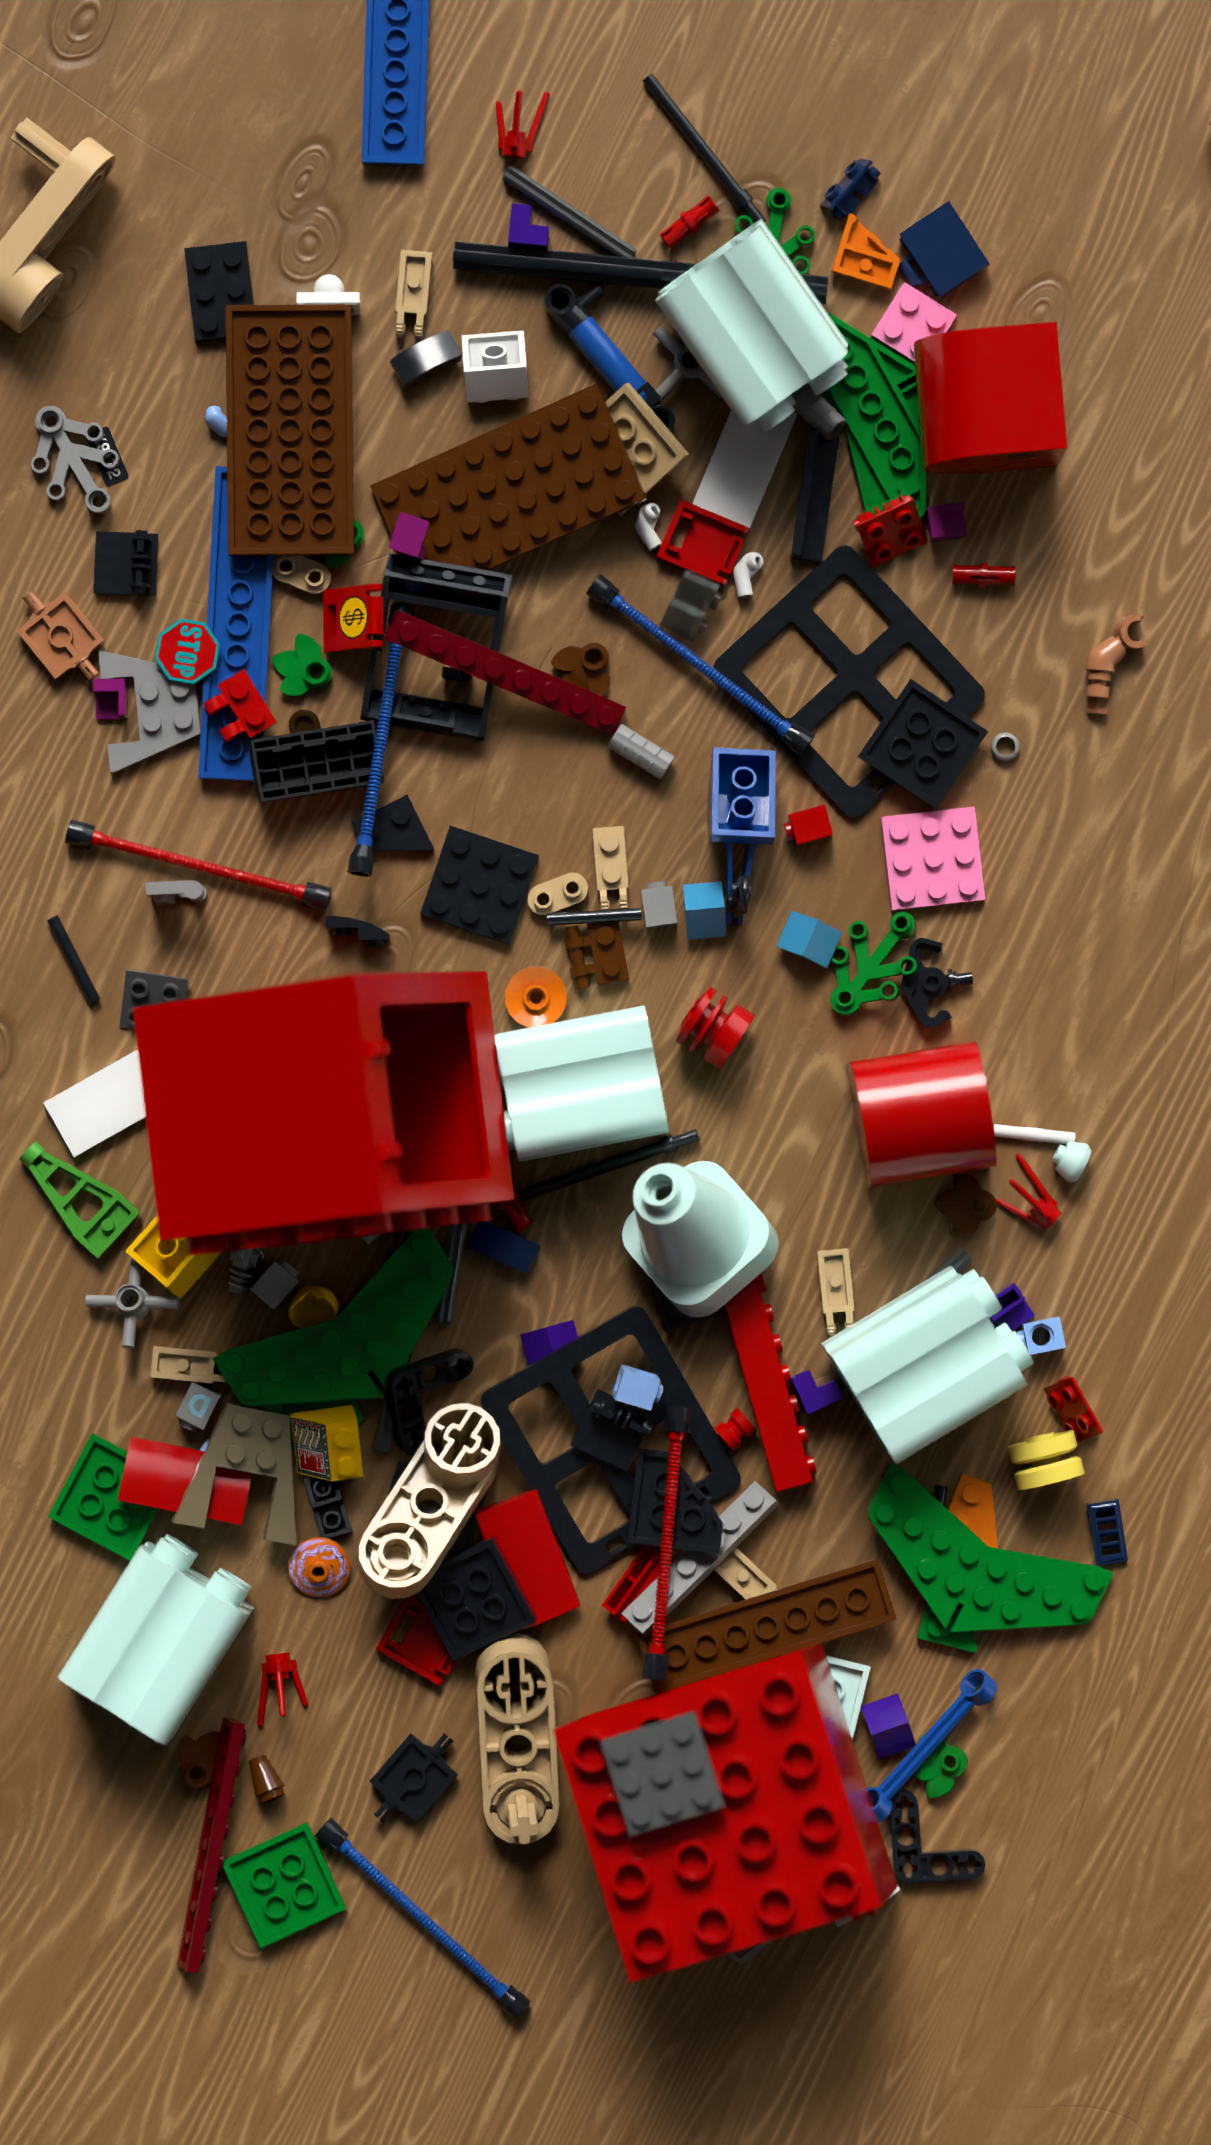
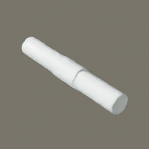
(1033, 1134)

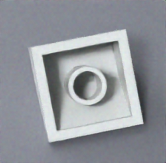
(495, 366)

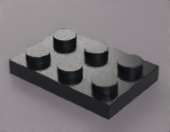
(217, 278)

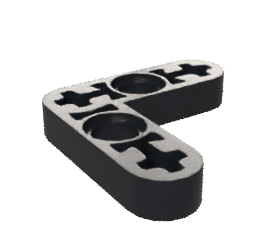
(415, 1386)
(924, 1859)

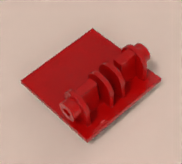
(890, 531)
(1073, 1408)

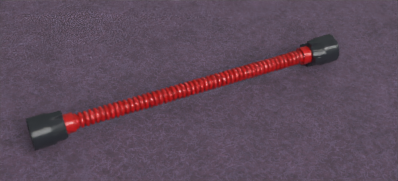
(85, 835)
(656, 1661)

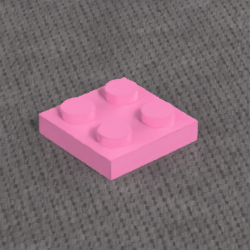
(910, 319)

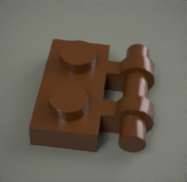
(607, 954)

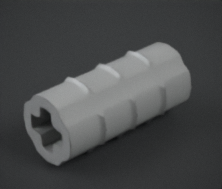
(818, 412)
(641, 751)

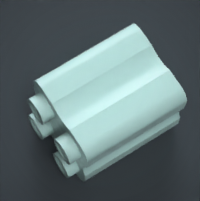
(755, 327)
(580, 1084)
(929, 1361)
(158, 1638)

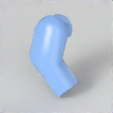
(216, 420)

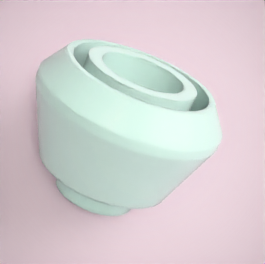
(1071, 1160)

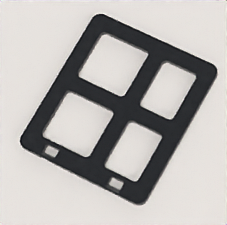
(854, 670)
(557, 1369)

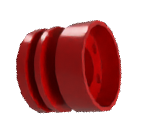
(714, 1028)

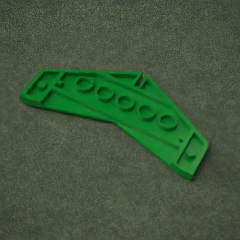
(880, 421)
(335, 1355)
(957, 1567)

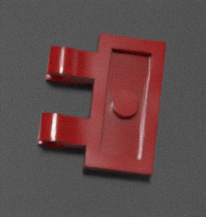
(246, 704)

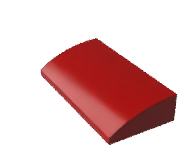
(160, 1473)
(531, 1552)

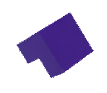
(522, 232)
(1014, 1308)
(547, 1339)
(813, 1396)
(888, 1726)

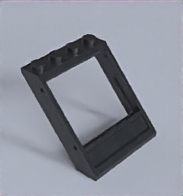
(451, 589)

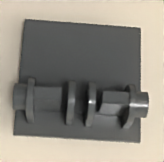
(149, 989)

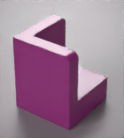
(946, 521)
(410, 535)
(111, 698)

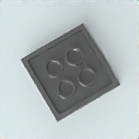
(662, 1773)

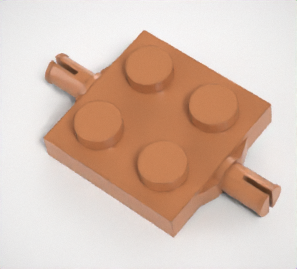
(60, 635)

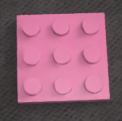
(933, 858)

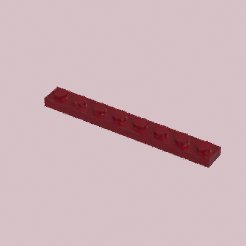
(505, 672)
(209, 1854)

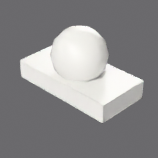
(330, 290)

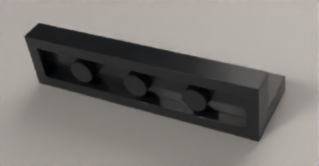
(814, 498)

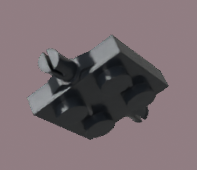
(413, 1777)

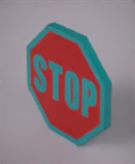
(187, 651)

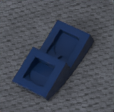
(503, 1246)

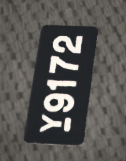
(114, 475)

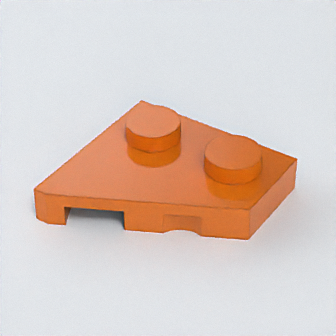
(864, 257)
(975, 1508)

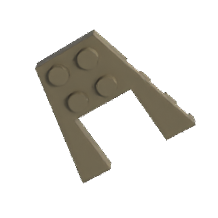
(249, 1443)

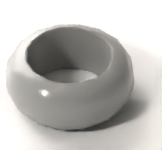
(1002, 757)

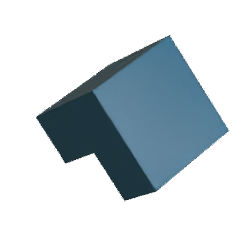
(704, 910)
(809, 939)

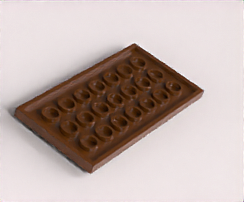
(289, 430)
(518, 484)

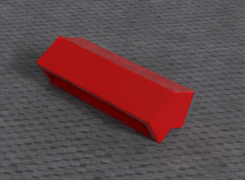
(634, 1581)

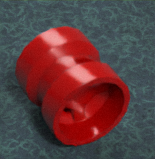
(735, 1429)

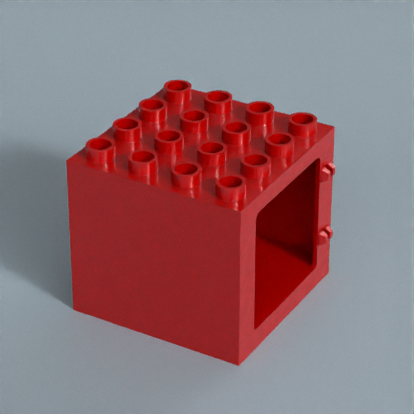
(323, 1110)
(782, 1852)

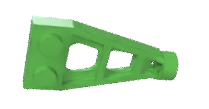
(109, 1221)

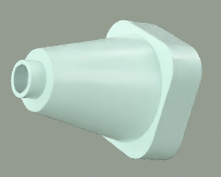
(697, 1235)

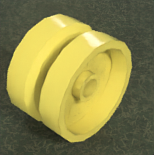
(1044, 1455)

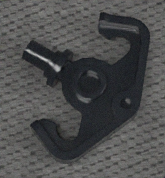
(929, 984)

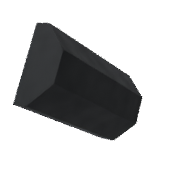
(313, 761)

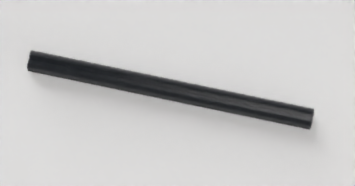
(583, 266)

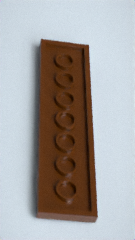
(773, 1624)

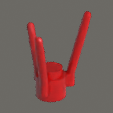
(515, 143)
(1042, 1212)
(278, 1667)

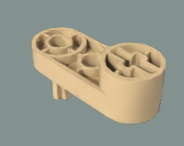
(25, 275)
(406, 1536)
(527, 1780)

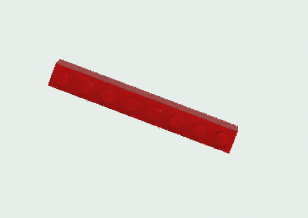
(767, 1387)

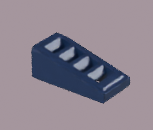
(1100, 1506)

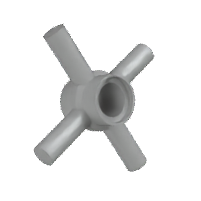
(680, 371)
(138, 1311)

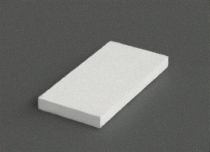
(742, 468)
(99, 1105)

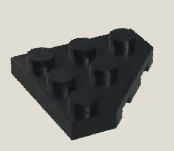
(696, 1520)

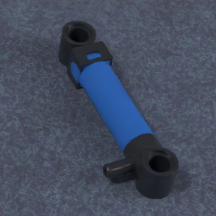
(599, 347)

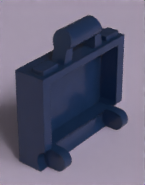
(942, 250)

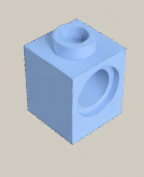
(1055, 1332)
(637, 1387)

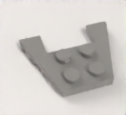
(164, 709)

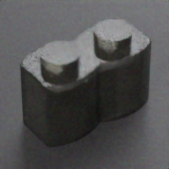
(690, 606)

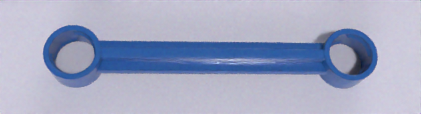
(933, 1738)

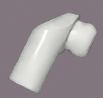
(646, 523)
(744, 571)

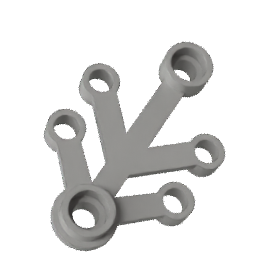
(70, 455)

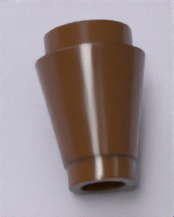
(265, 1780)

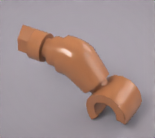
(1103, 660)

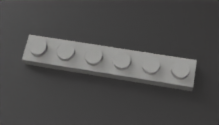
(695, 1566)

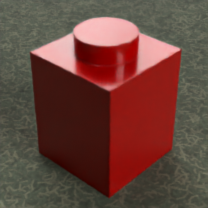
(808, 826)

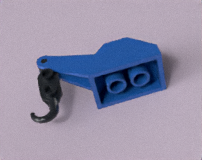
(741, 812)

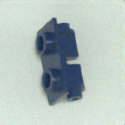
(856, 178)

